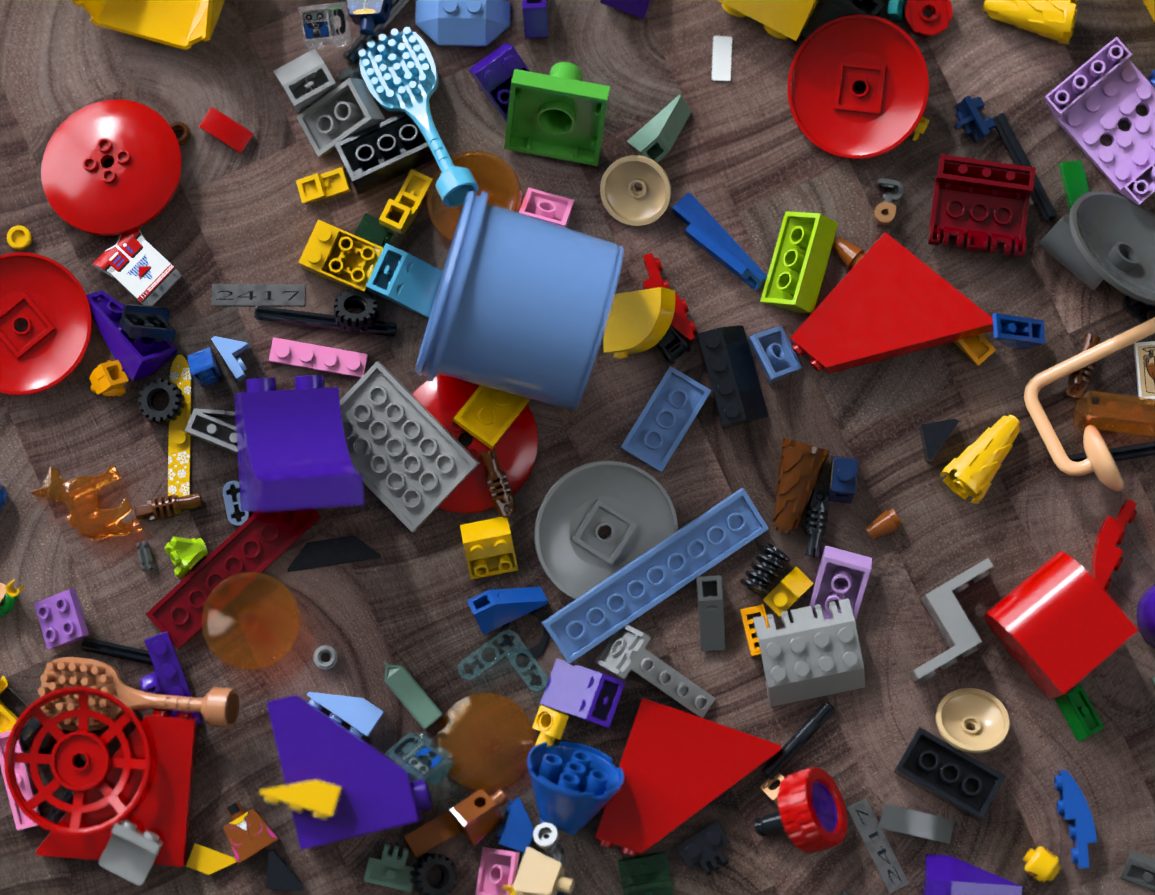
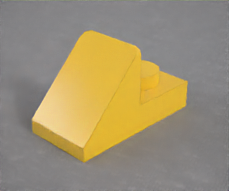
(788, 591)

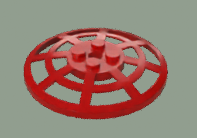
(63, 763)

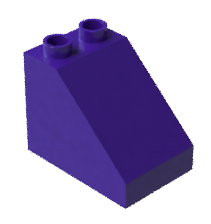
(375, 788)

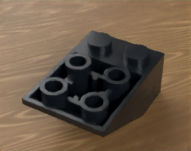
(839, 8)

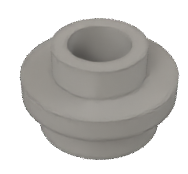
(318, 654)

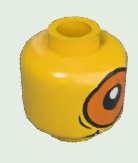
(1041, 864)

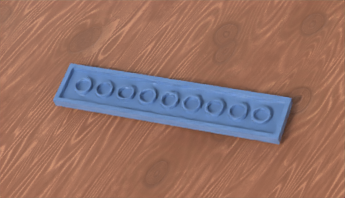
(655, 575)

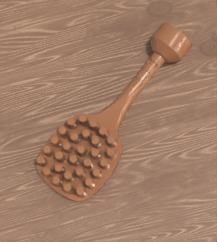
(218, 706)

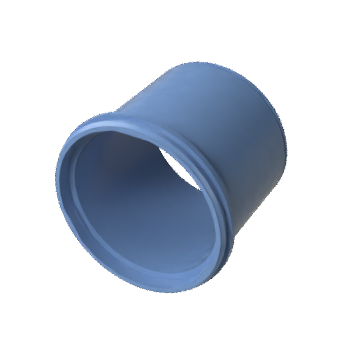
(520, 305)

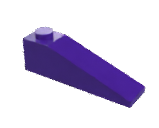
(137, 357)
(955, 877)

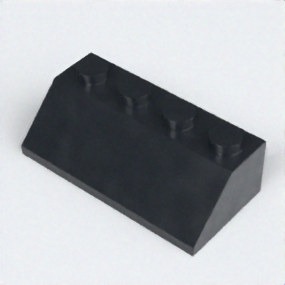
(383, 152)
(731, 376)

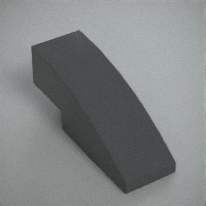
(916, 823)

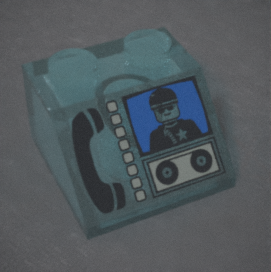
(422, 758)

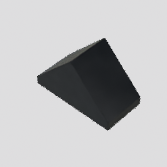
(934, 436)
(281, 875)

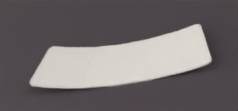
(721, 58)

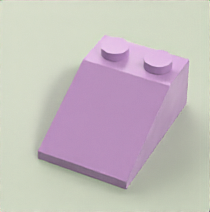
(838, 578)

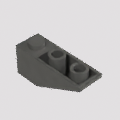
(710, 613)

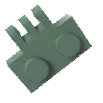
(390, 870)

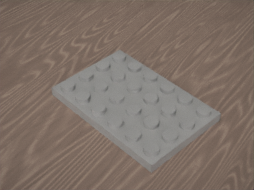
(401, 447)

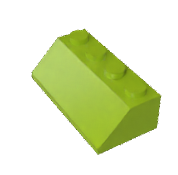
(799, 261)

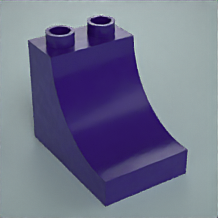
(293, 447)

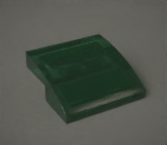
(645, 875)

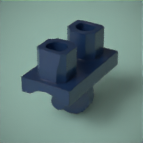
(971, 120)

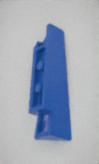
(715, 241)

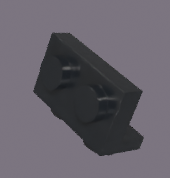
(147, 321)

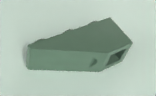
(661, 132)

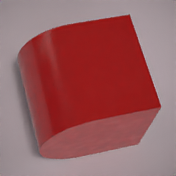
(1059, 624)

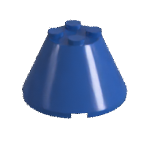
(571, 783)

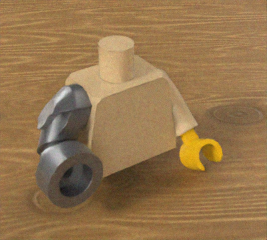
(542, 873)

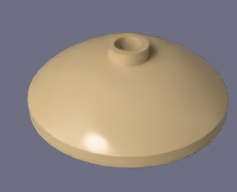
(626, 201)
(972, 710)

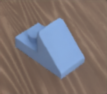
(229, 350)

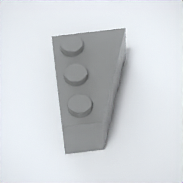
(214, 427)

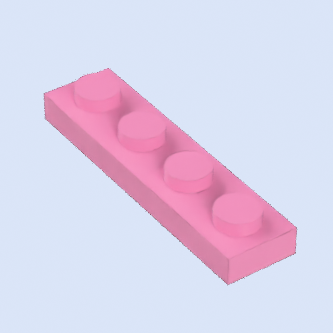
(318, 358)
(23, 780)

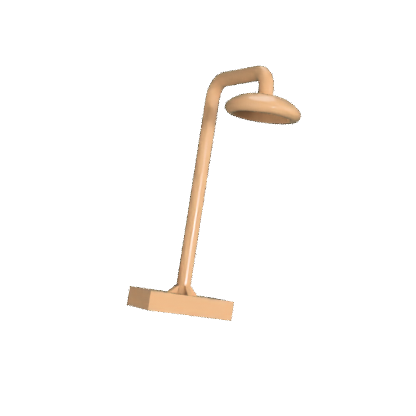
(1098, 456)

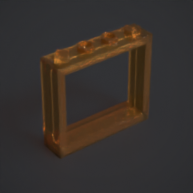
(1116, 413)

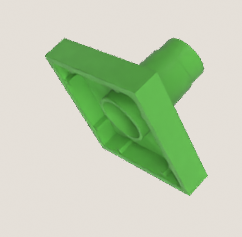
(556, 114)

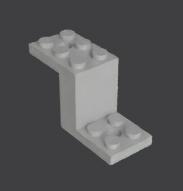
(951, 621)

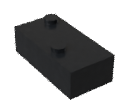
(949, 774)

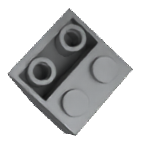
(305, 80)

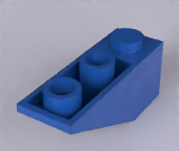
(204, 367)
(502, 606)

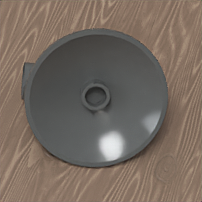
(1107, 241)

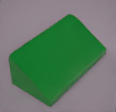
(1073, 181)
(1079, 713)

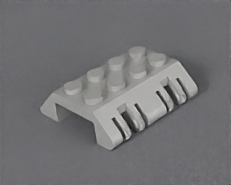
(810, 654)

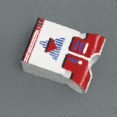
(138, 267)

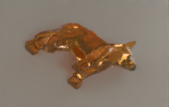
(83, 503)

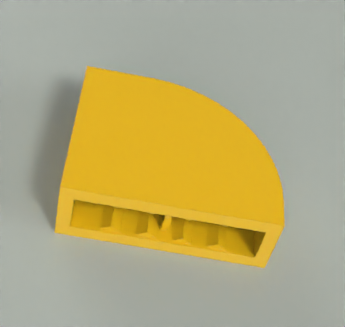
(638, 321)

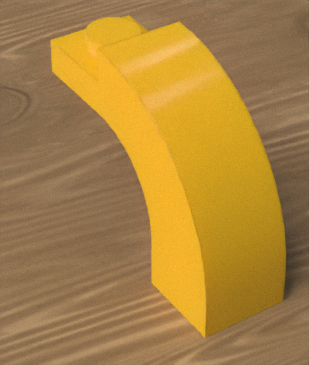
(402, 211)

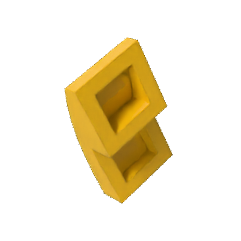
(323, 185)

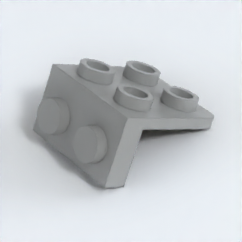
(130, 852)

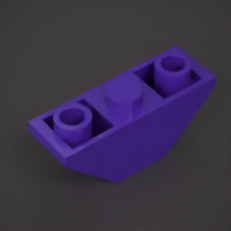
(535, 19)

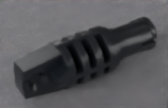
(816, 522)

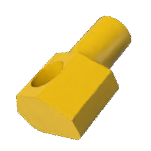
(550, 724)

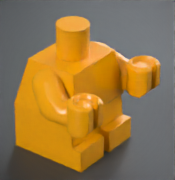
(108, 379)

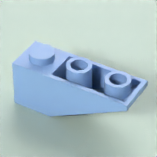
(355, 711)

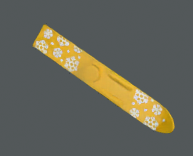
(179, 441)

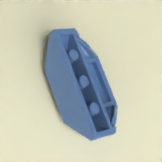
(462, 21)

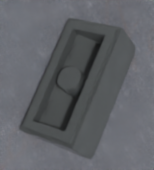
(1139, 870)

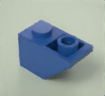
(518, 828)

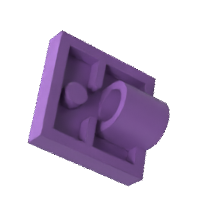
(61, 619)

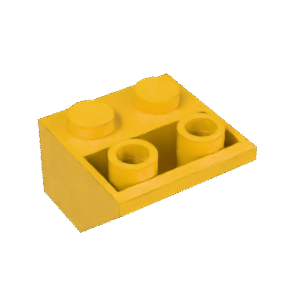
(489, 547)

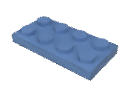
(665, 419)

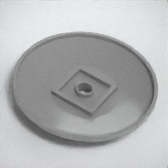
(592, 497)

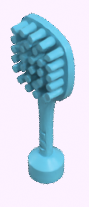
(403, 79)

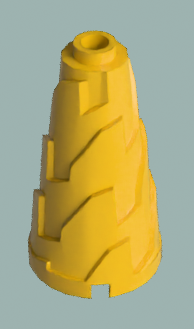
(1045, 17)
(976, 466)

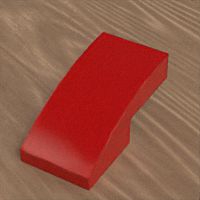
(225, 130)

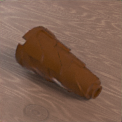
(797, 476)

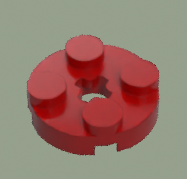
(926, 26)

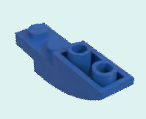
(1075, 807)

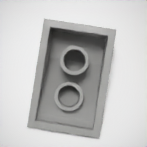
(340, 115)

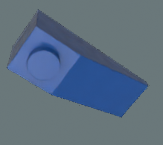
(1018, 331)

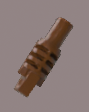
(1080, 379)
(498, 484)
(167, 506)

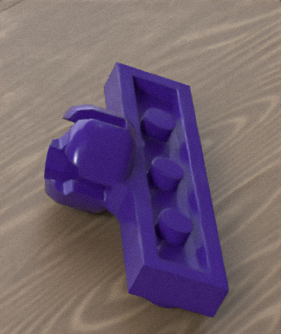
(168, 673)

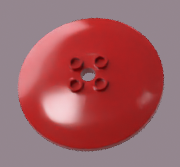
(825, 78)
(128, 192)
(57, 323)
(514, 450)

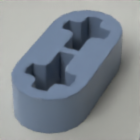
(230, 504)

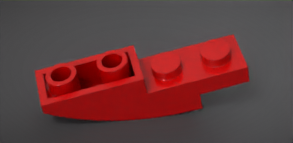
(679, 322)
(1105, 553)

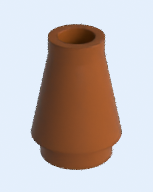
(848, 252)
(884, 524)

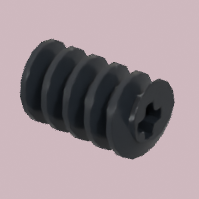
(764, 570)

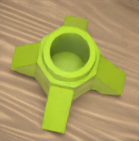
(185, 554)

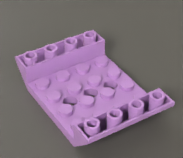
(1094, 102)

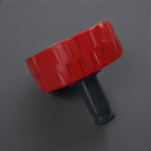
(808, 811)

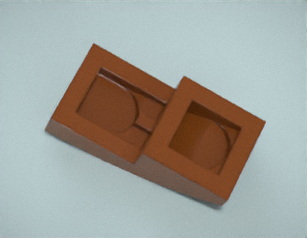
(431, 834)

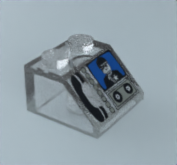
(325, 25)

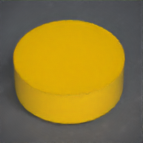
(19, 237)

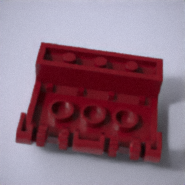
(980, 204)

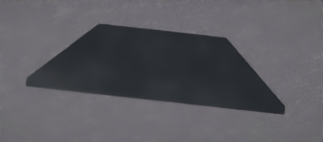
(332, 552)

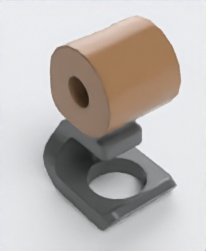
(885, 211)

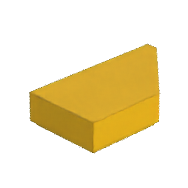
(208, 860)

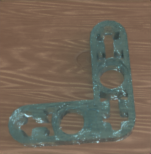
(511, 653)

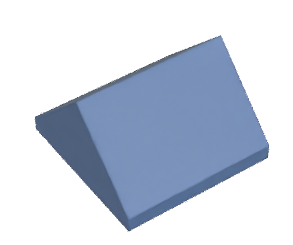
(774, 354)

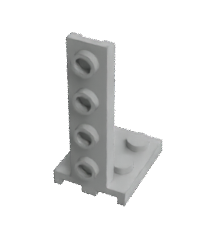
(627, 652)

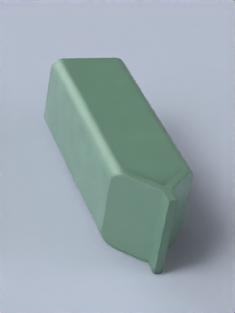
(411, 695)

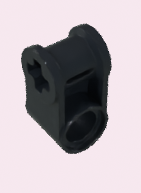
(670, 342)

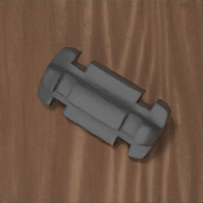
(145, 556)

